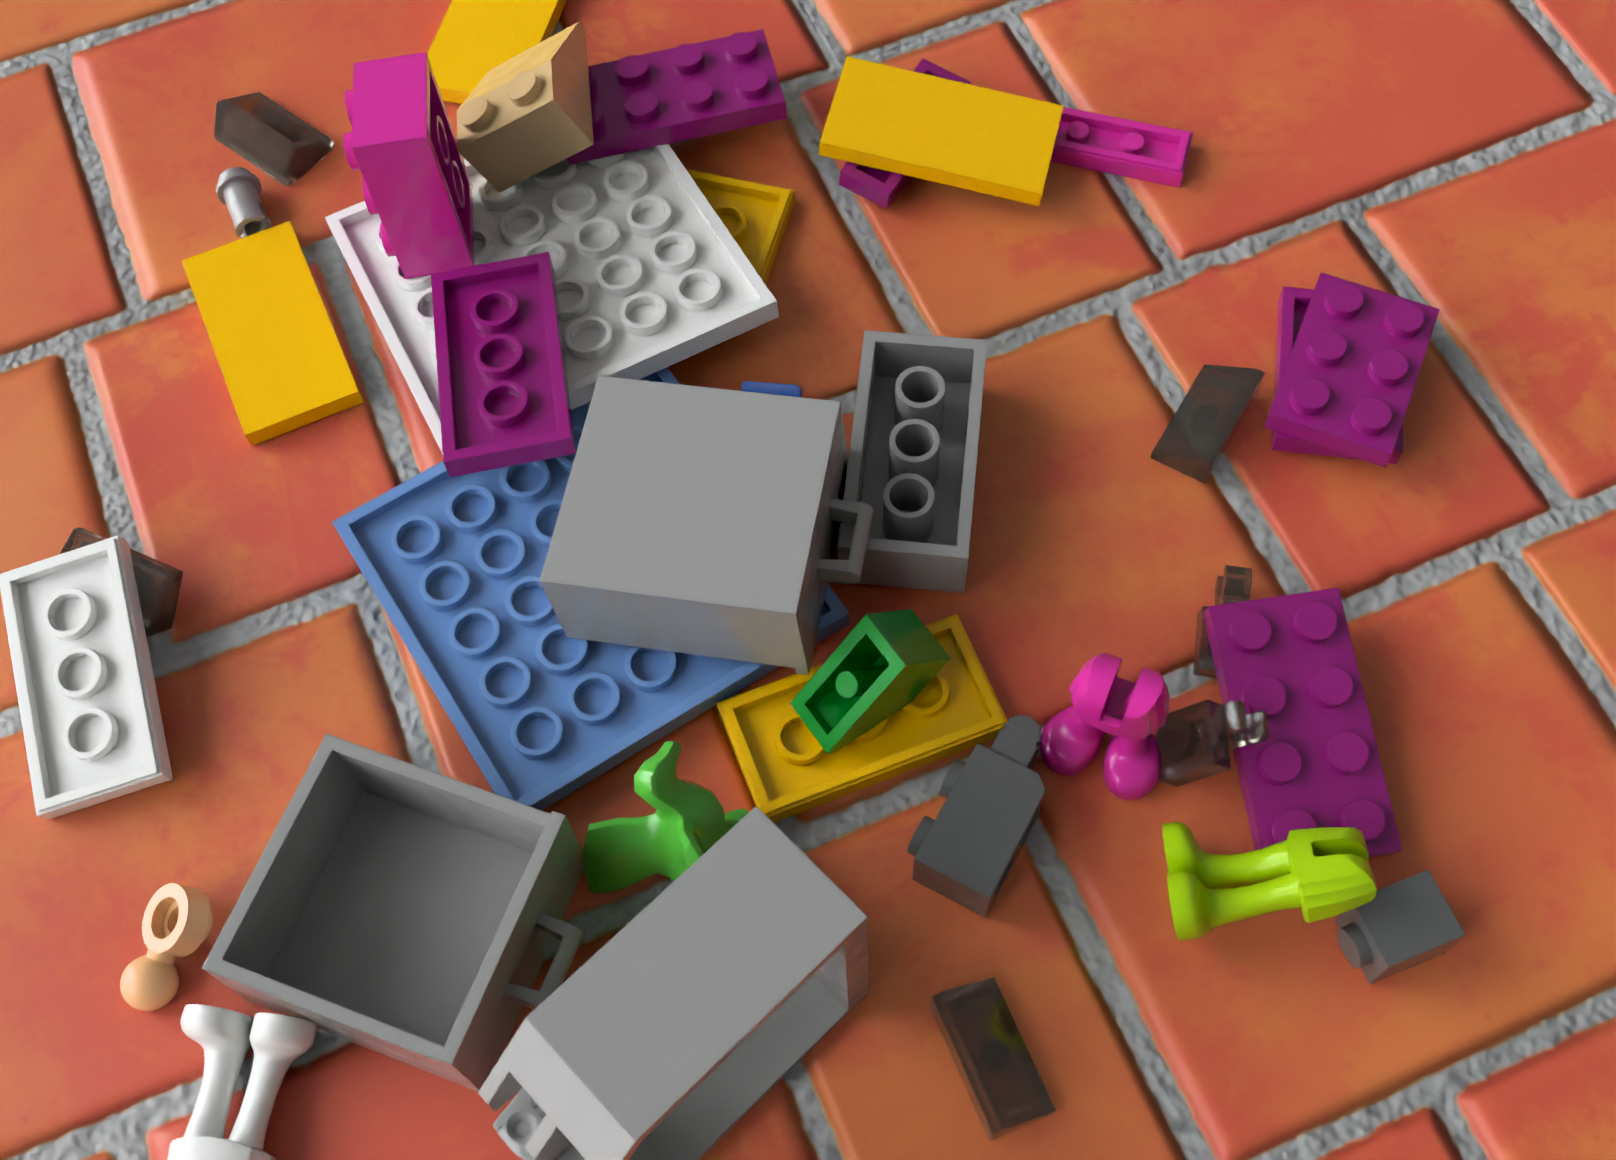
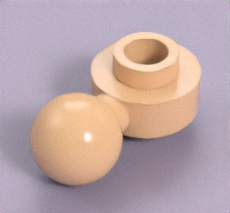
(172, 927)

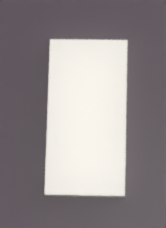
(84, 678)

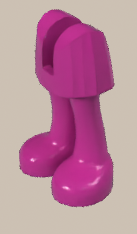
(1119, 708)

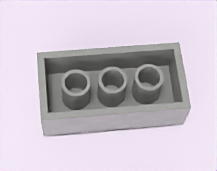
(916, 457)

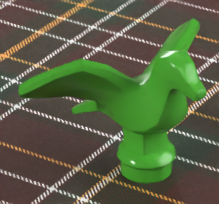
(664, 843)

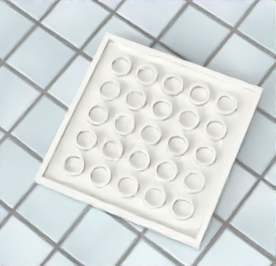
(634, 258)

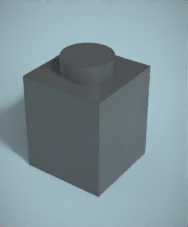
(1398, 928)

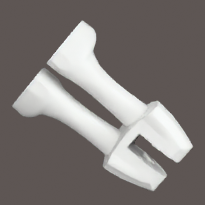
(225, 1041)

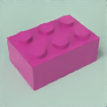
(410, 164)

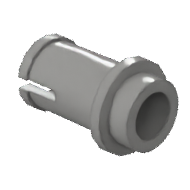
(241, 193)

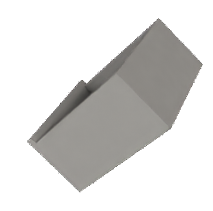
(704, 522)
(404, 912)

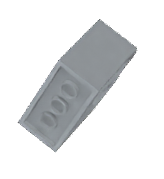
(687, 1009)

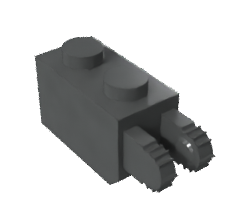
(984, 818)

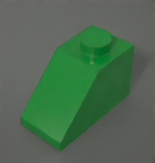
(869, 677)

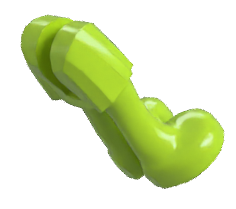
(1312, 870)

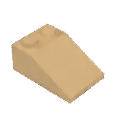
(529, 111)

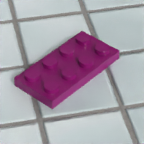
(682, 94)
(500, 365)
(1321, 750)

